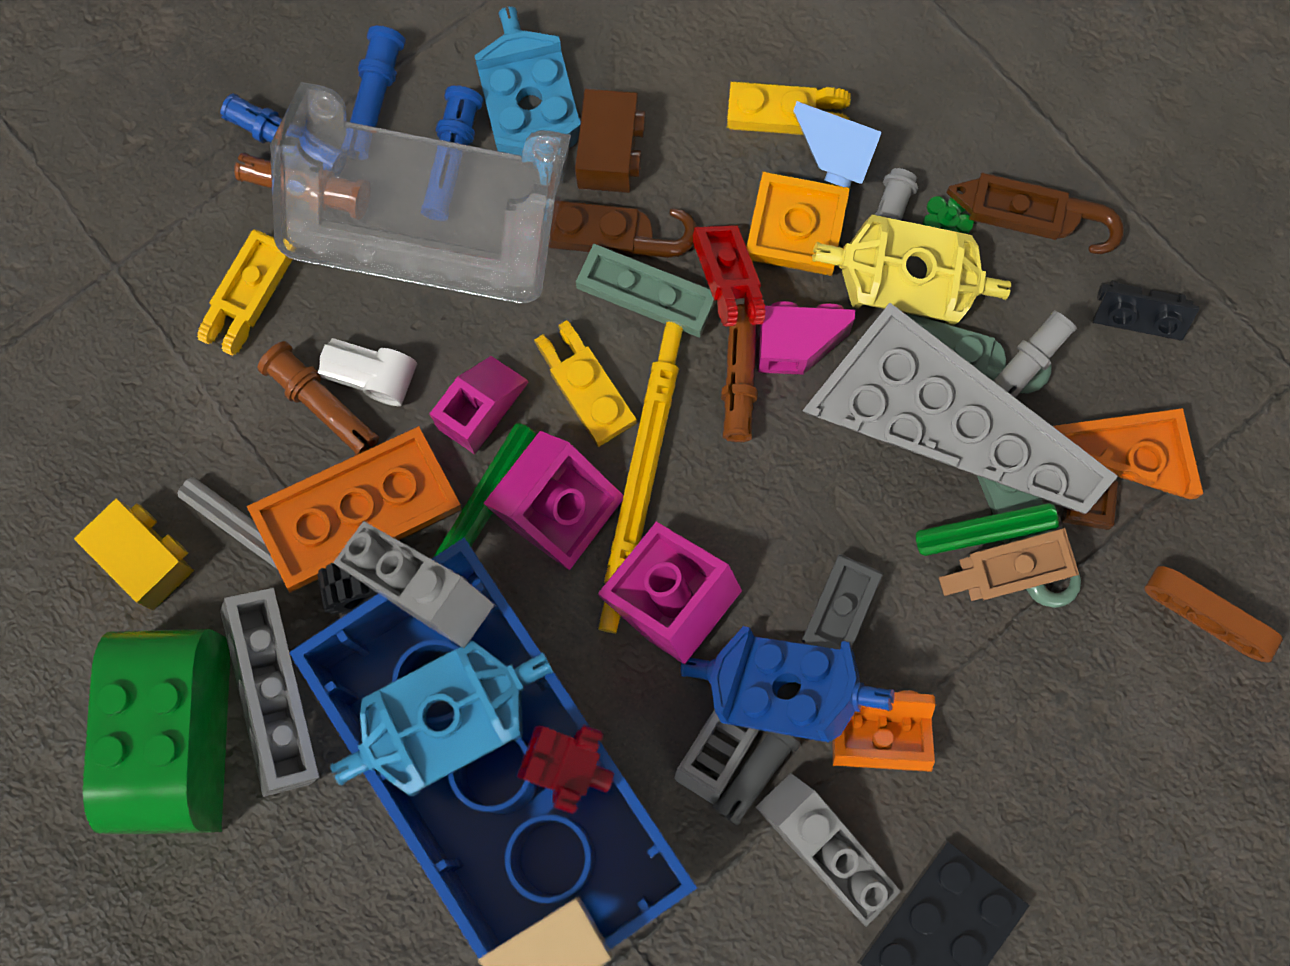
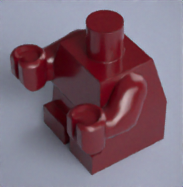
(565, 765)

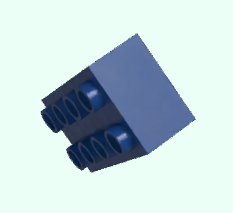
(481, 832)

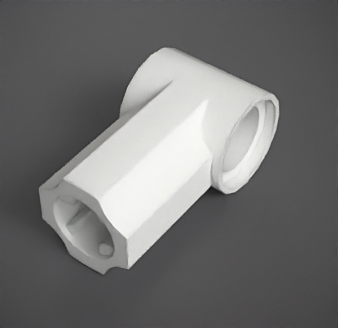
(379, 374)

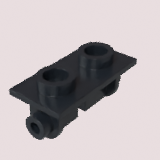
(1154, 314)

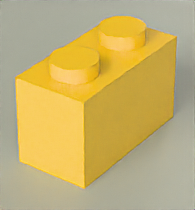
(134, 553)

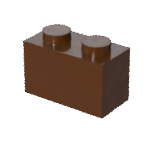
(608, 139)

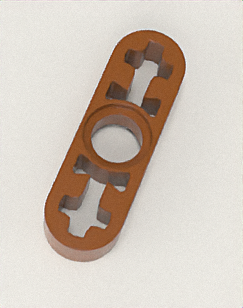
(1213, 614)

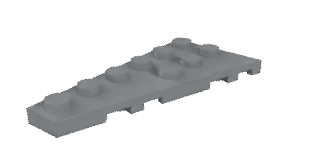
(933, 402)

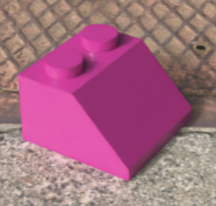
(554, 499)
(671, 591)

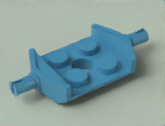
(523, 66)
(485, 709)

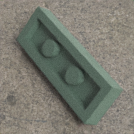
(645, 290)

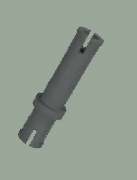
(755, 775)

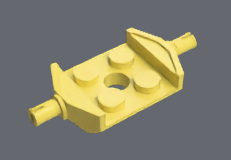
(878, 272)

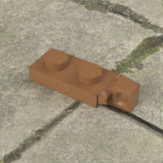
(1013, 567)

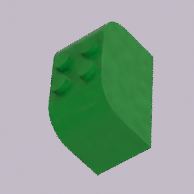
(157, 732)

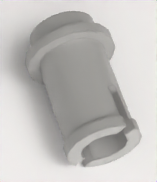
(899, 187)

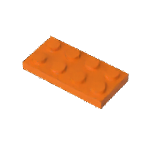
(388, 486)

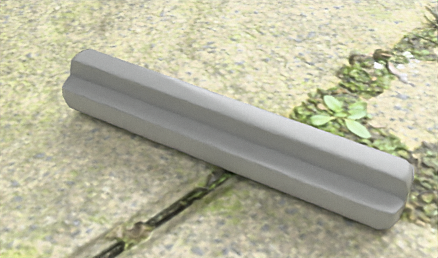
(224, 516)

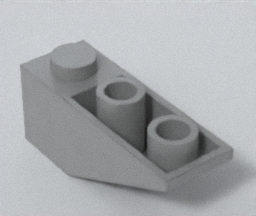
(415, 583)
(828, 848)

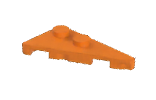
(1142, 449)

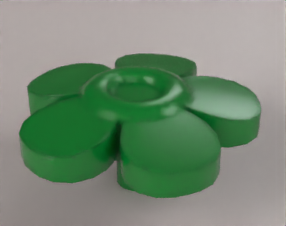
(947, 216)

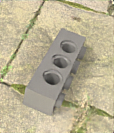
(268, 692)

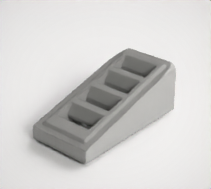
(697, 780)

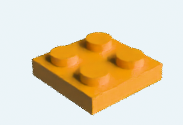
(793, 217)

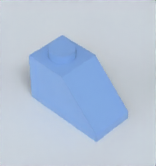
(837, 144)

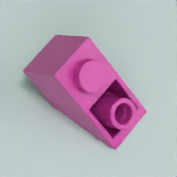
(800, 336)
(477, 402)

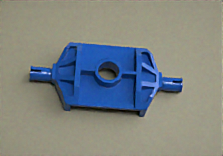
(754, 669)

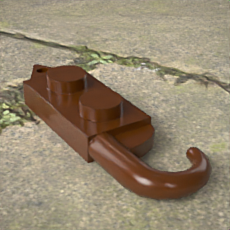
(1033, 209)
(616, 229)

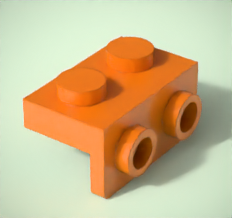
(890, 738)

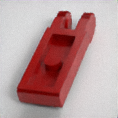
(729, 272)

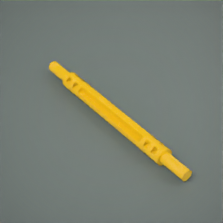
(644, 461)

